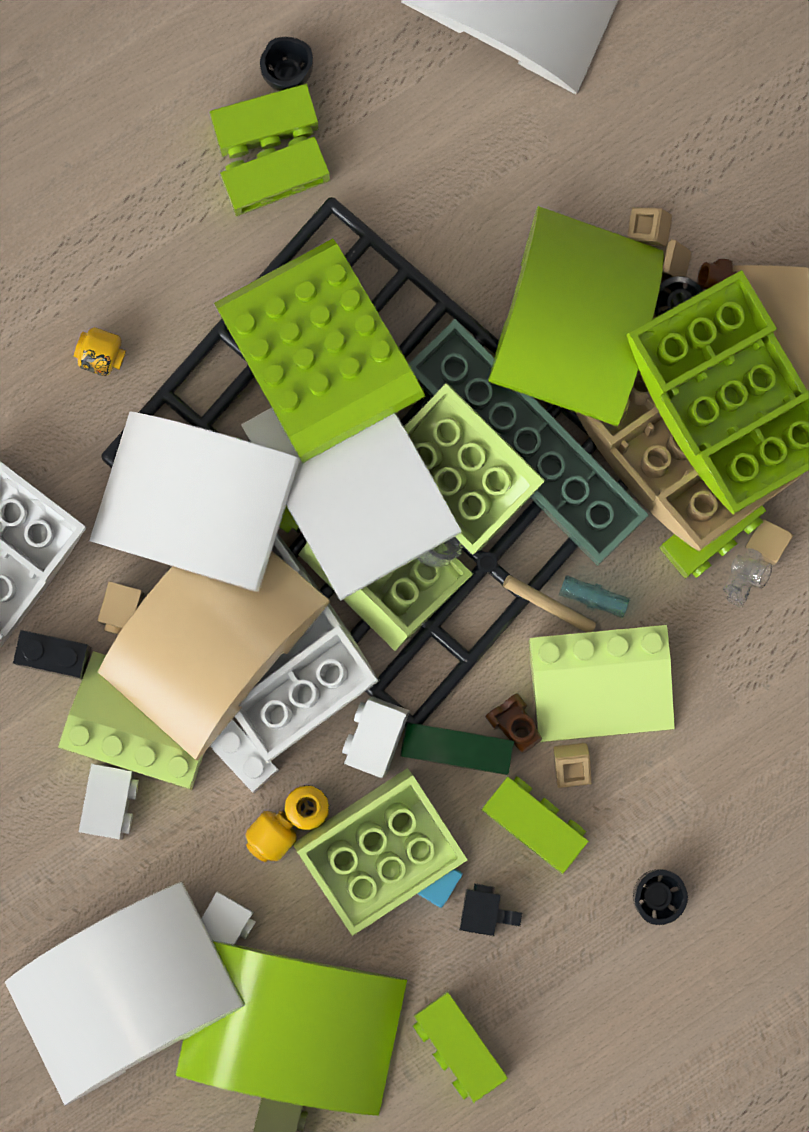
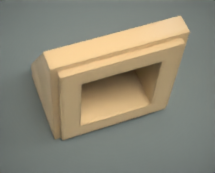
(650, 226)
(675, 260)
(770, 541)
(572, 765)

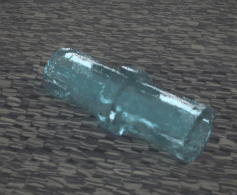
(594, 596)

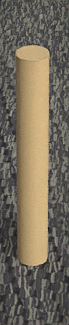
(549, 604)

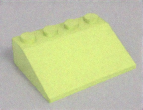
(471, 466)
(402, 599)
(602, 683)
(118, 733)
(379, 851)

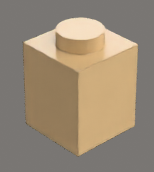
(118, 606)

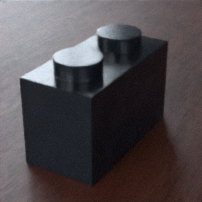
(52, 655)

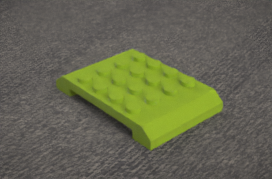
(319, 350)

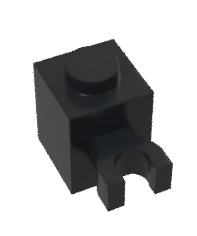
(482, 911)

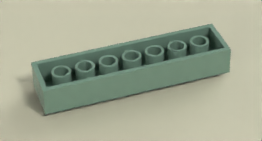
(576, 488)

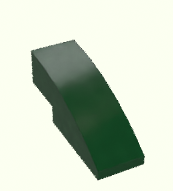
(457, 748)

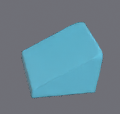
(442, 888)

